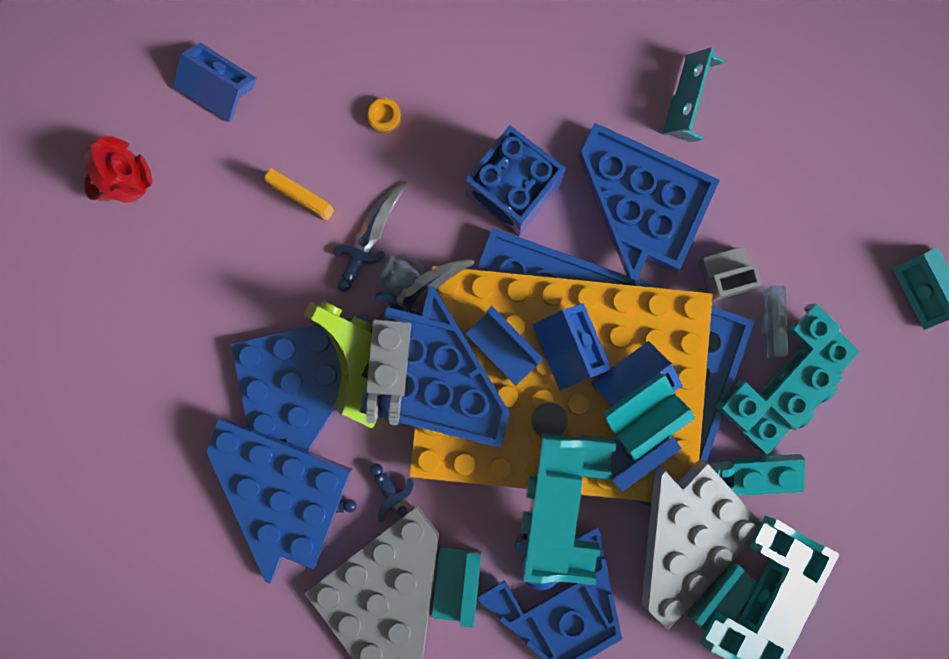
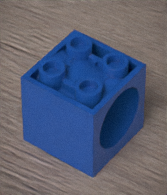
(514, 180)

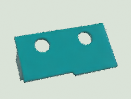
(689, 92)

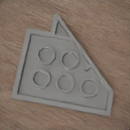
(692, 539)
(383, 592)

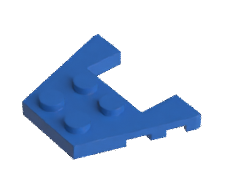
(567, 624)

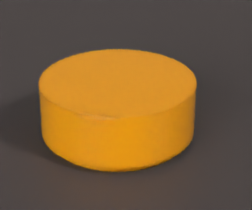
(384, 115)

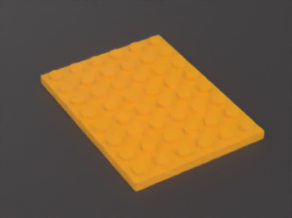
(624, 321)

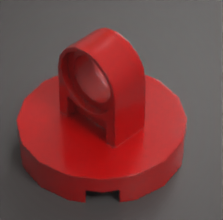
(115, 172)

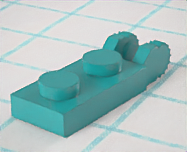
(763, 474)

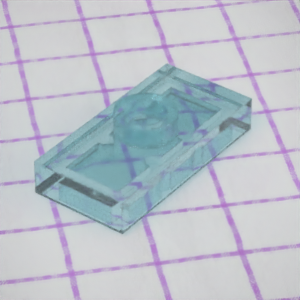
(774, 322)

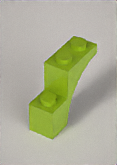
(353, 348)

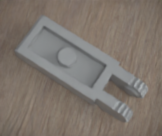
(387, 367)

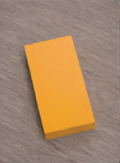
(299, 194)

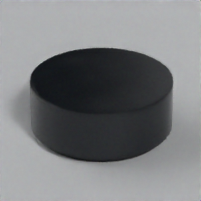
(549, 419)

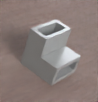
(729, 273)

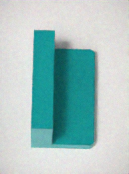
(926, 286)
(647, 416)
(457, 585)
(725, 595)

